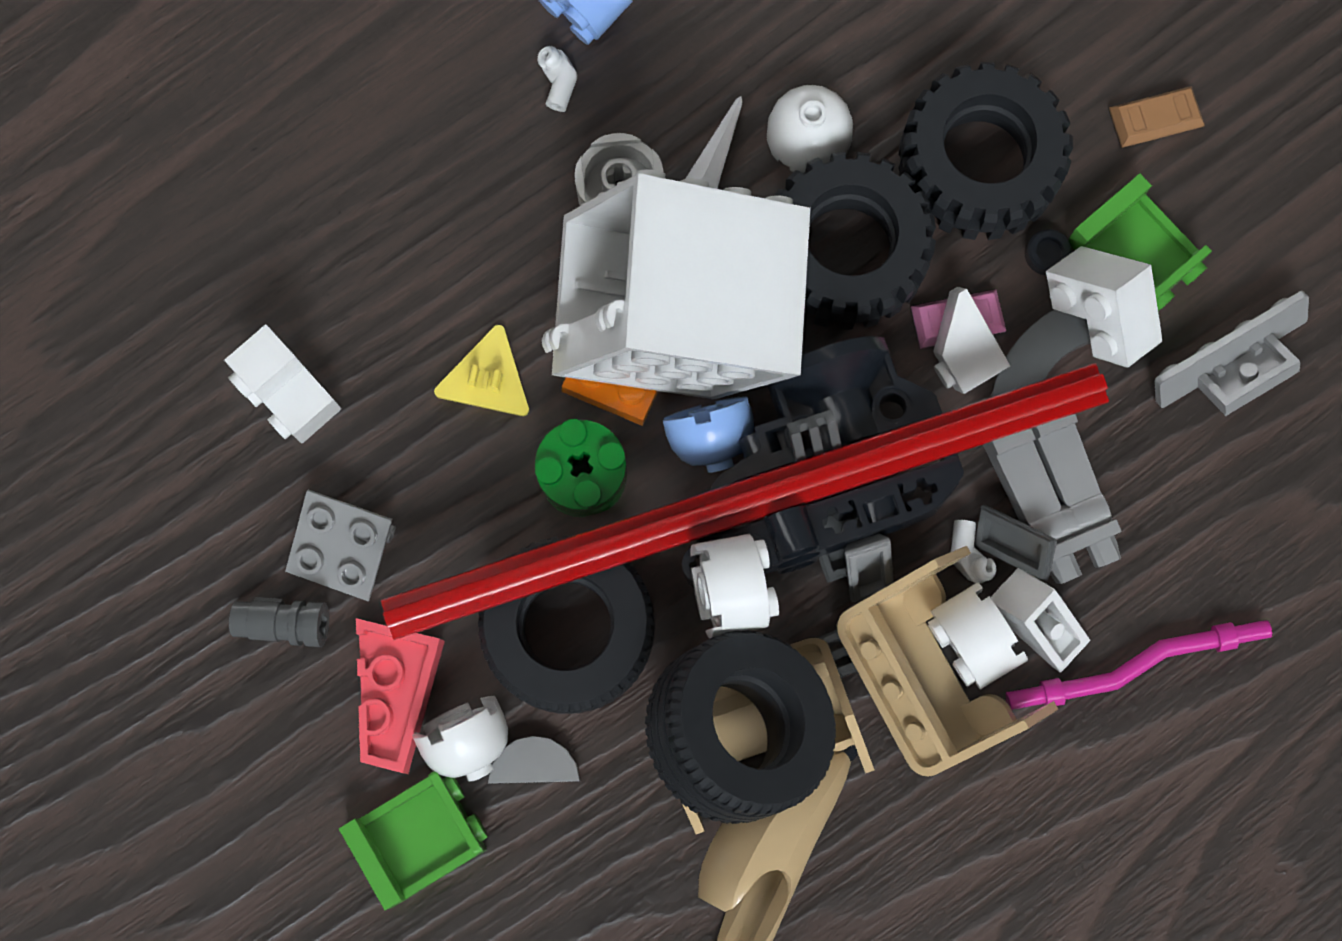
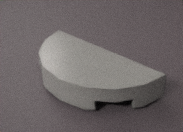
(534, 761)

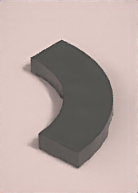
(1041, 350)

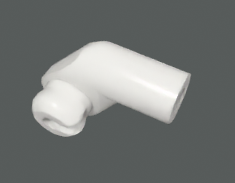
(561, 75)
(974, 566)

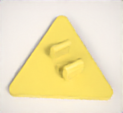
(487, 377)

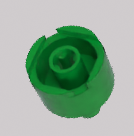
(576, 443)

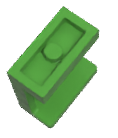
(1140, 231)
(415, 839)

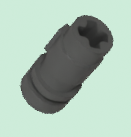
(275, 621)

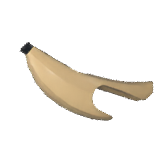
(759, 863)

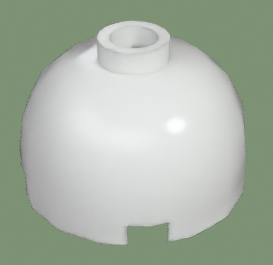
(809, 125)
(464, 740)

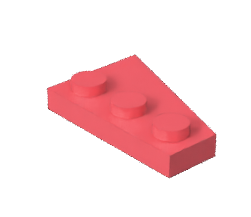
(393, 692)

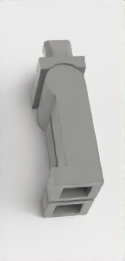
(1057, 493)

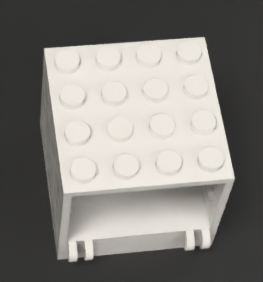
(681, 288)

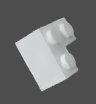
(1113, 297)
(273, 375)

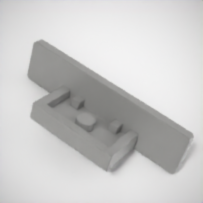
(1241, 362)

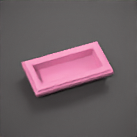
(929, 316)

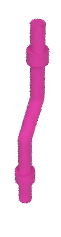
(1221, 637)

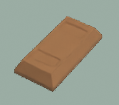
(1156, 117)

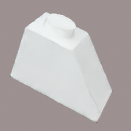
(966, 345)
(1040, 618)

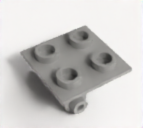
(339, 545)

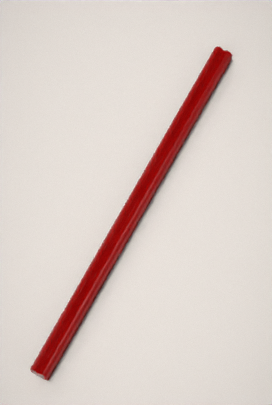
(744, 501)

